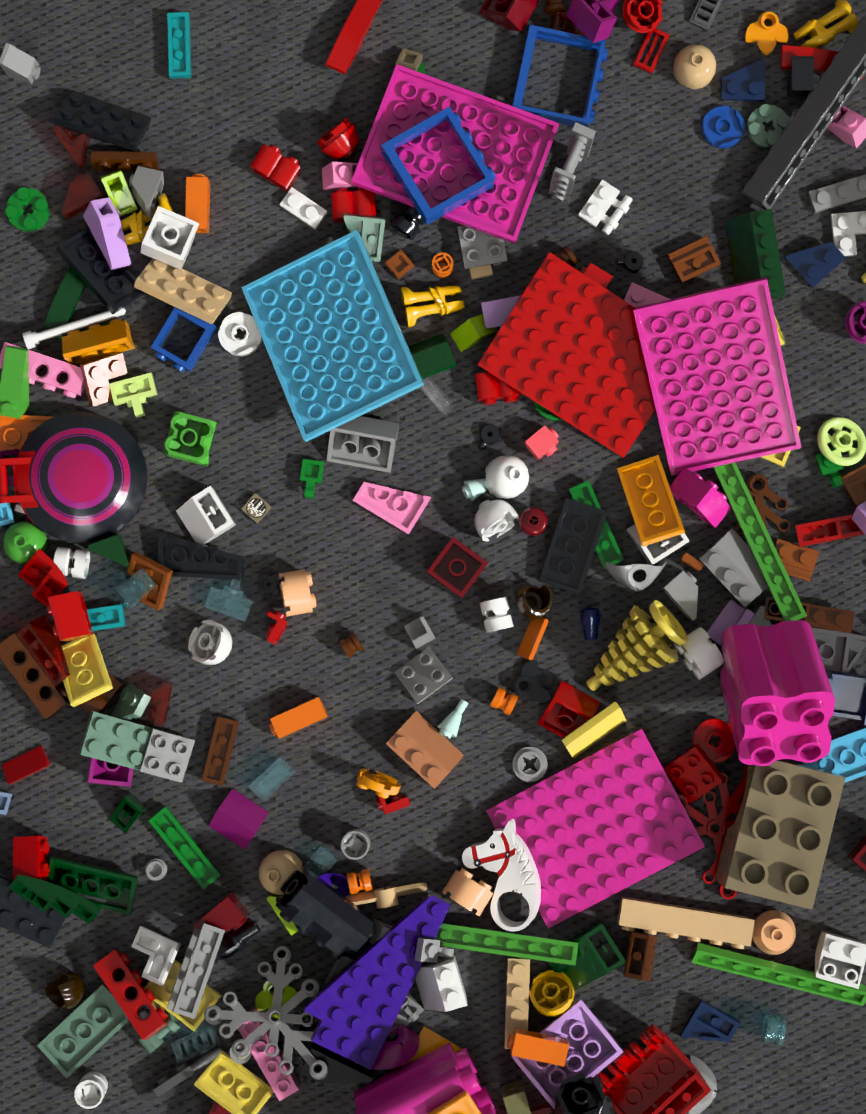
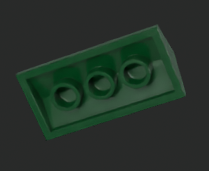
(432, 356)
(95, 882)

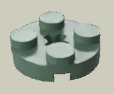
(765, 114)

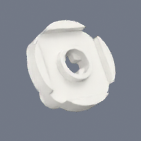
(234, 345)

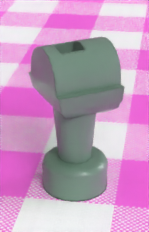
(156, 1040)

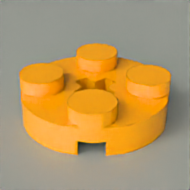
(380, 782)

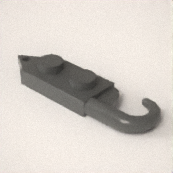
(182, 1072)

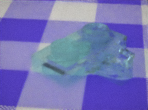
(229, 601)

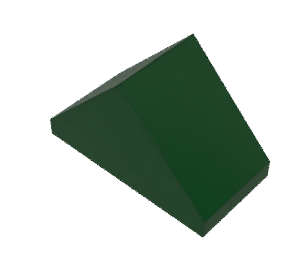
(113, 549)
(127, 812)

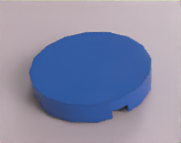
(723, 127)

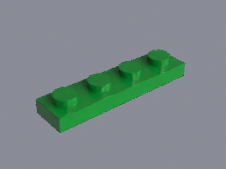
(607, 547)
(184, 847)

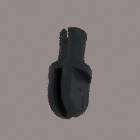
(235, 940)

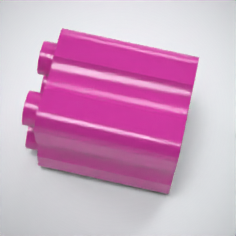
(776, 693)
(425, 1085)

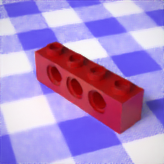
(107, 971)

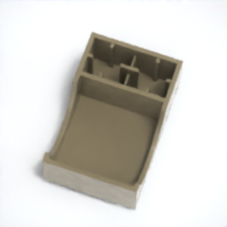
(781, 832)

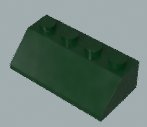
(755, 250)

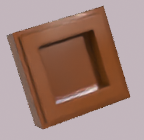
(399, 264)
(691, 562)

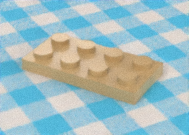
(183, 290)

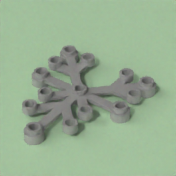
(292, 1038)

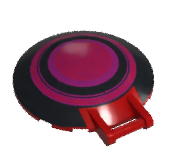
(78, 477)

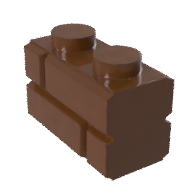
(640, 956)

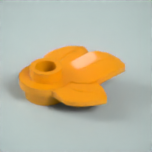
(766, 35)

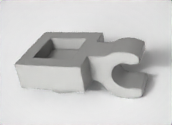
(430, 949)

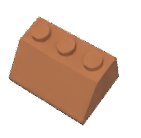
(425, 749)

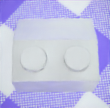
(169, 237)

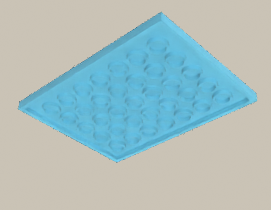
(332, 336)

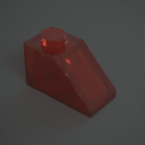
(80, 194)

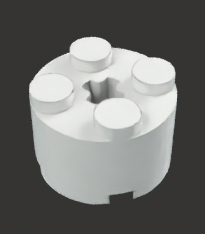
(700, 653)

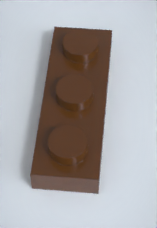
(123, 161)
(220, 751)

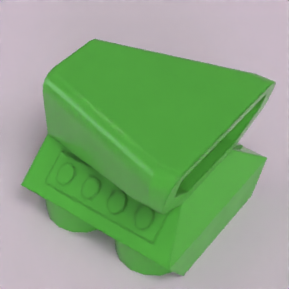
(190, 438)

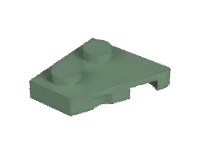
(370, 230)

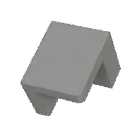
(419, 632)

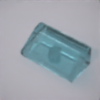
(272, 778)

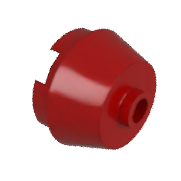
(642, 14)
(339, 140)

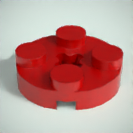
(719, 728)

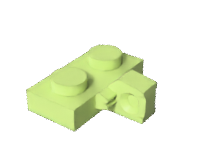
(134, 392)

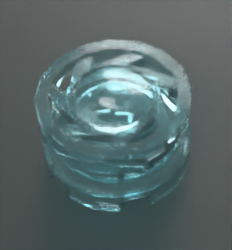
(773, 1029)

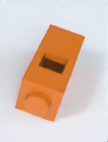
(198, 201)
(298, 718)
(538, 1047)

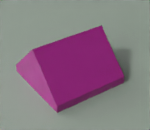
(109, 773)
(238, 819)

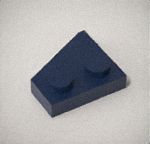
(745, 83)

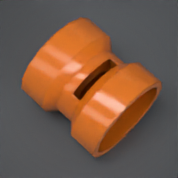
(440, 268)
(504, 701)
(364, 880)

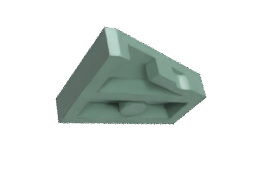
(131, 703)

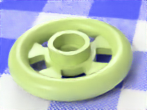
(856, 434)

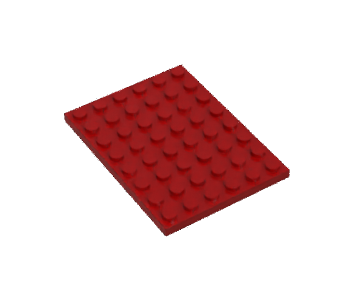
(575, 355)

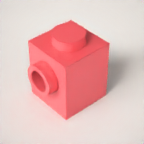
(542, 442)

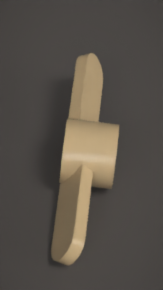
(386, 897)

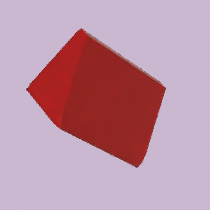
(25, 765)

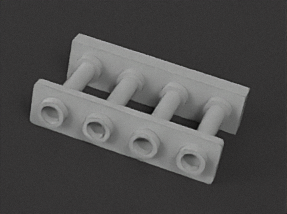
(577, 151)
(195, 970)

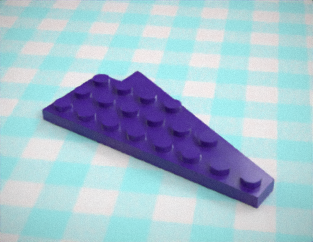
(368, 994)

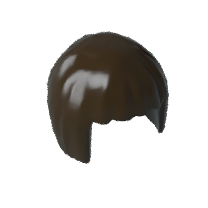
(534, 601)
(66, 991)

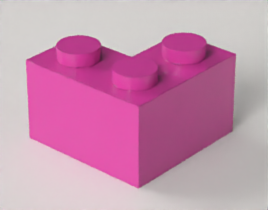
(700, 497)

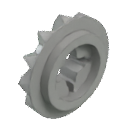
(540, 764)

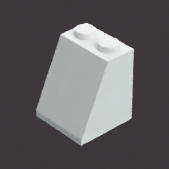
(441, 985)

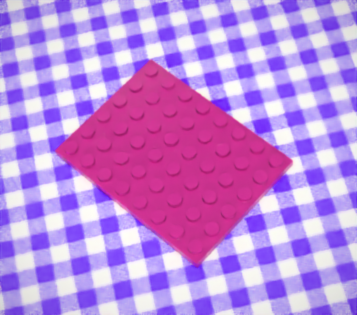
(508, 137)
(718, 376)
(600, 826)

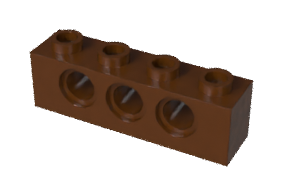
(47, 706)

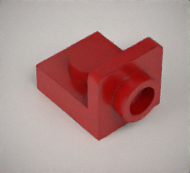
(276, 630)
(397, 802)

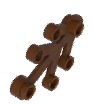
(763, 510)

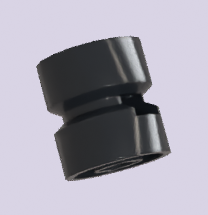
(400, 223)

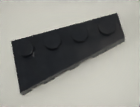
(197, 560)

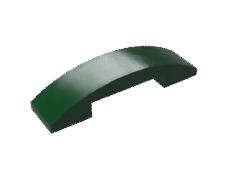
(65, 301)

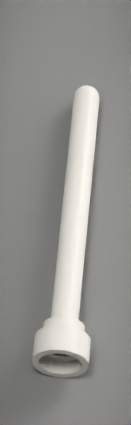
(32, 338)

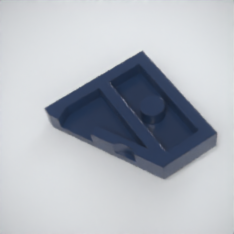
(816, 262)
(710, 1024)

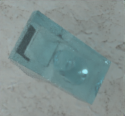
(134, 589)

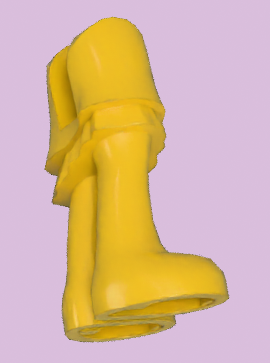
(821, 35)
(137, 221)
(436, 294)

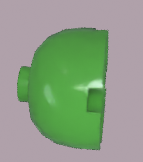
(23, 541)

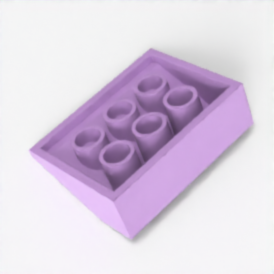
(588, 1052)

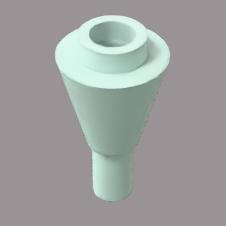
(474, 488)
(450, 725)

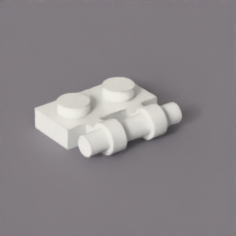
(600, 202)

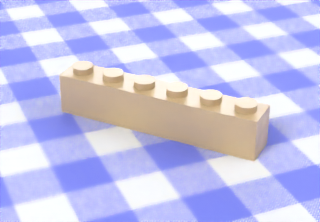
(685, 921)

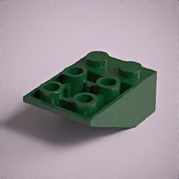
(595, 956)

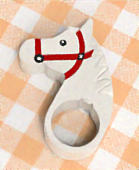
(516, 871)

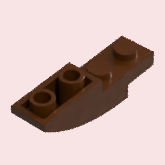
(817, 616)

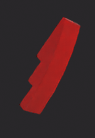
(352, 35)
(822, 57)
(827, 530)

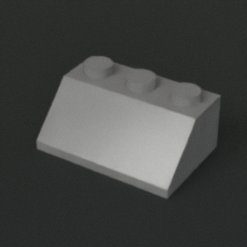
(364, 443)
(735, 567)

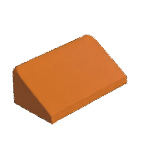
(532, 638)

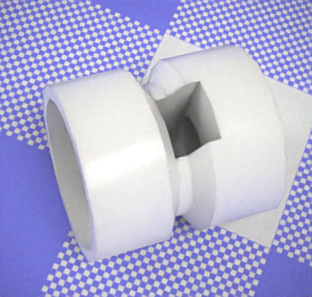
(64, 559)
(496, 614)
(91, 1090)

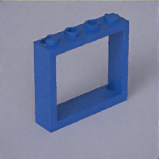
(568, 39)
(426, 213)

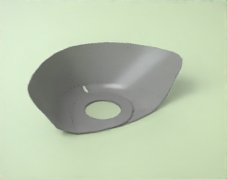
(624, 574)
(710, 1080)

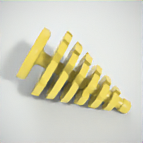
(640, 645)

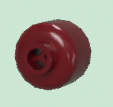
(531, 529)

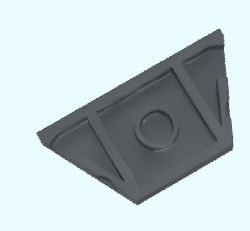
(838, 649)

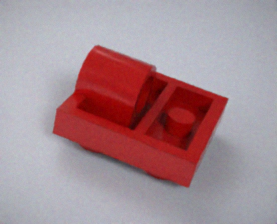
(694, 773)

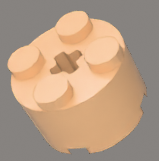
(296, 592)
(467, 891)

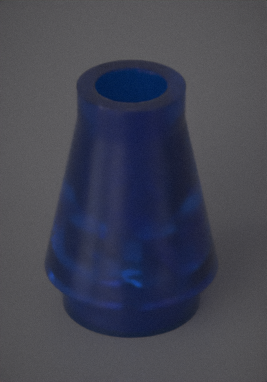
(590, 622)

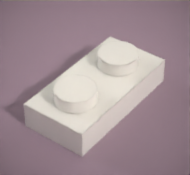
(303, 208)

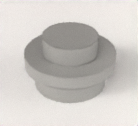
(156, 869)

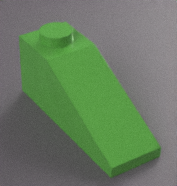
(14, 382)

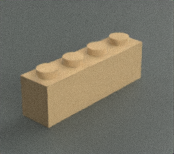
(516, 995)

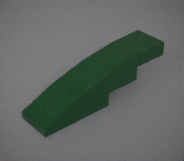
(46, 895)

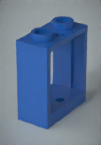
(180, 364)

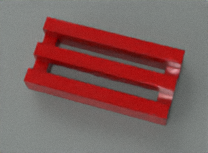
(643, 66)

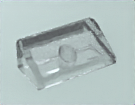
(436, 396)

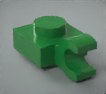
(828, 468)
(312, 474)

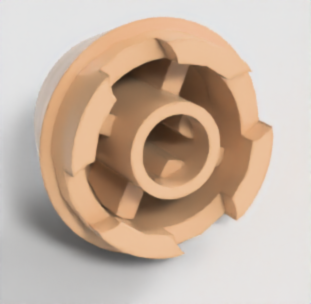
(774, 932)

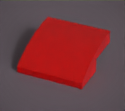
(43, 577)

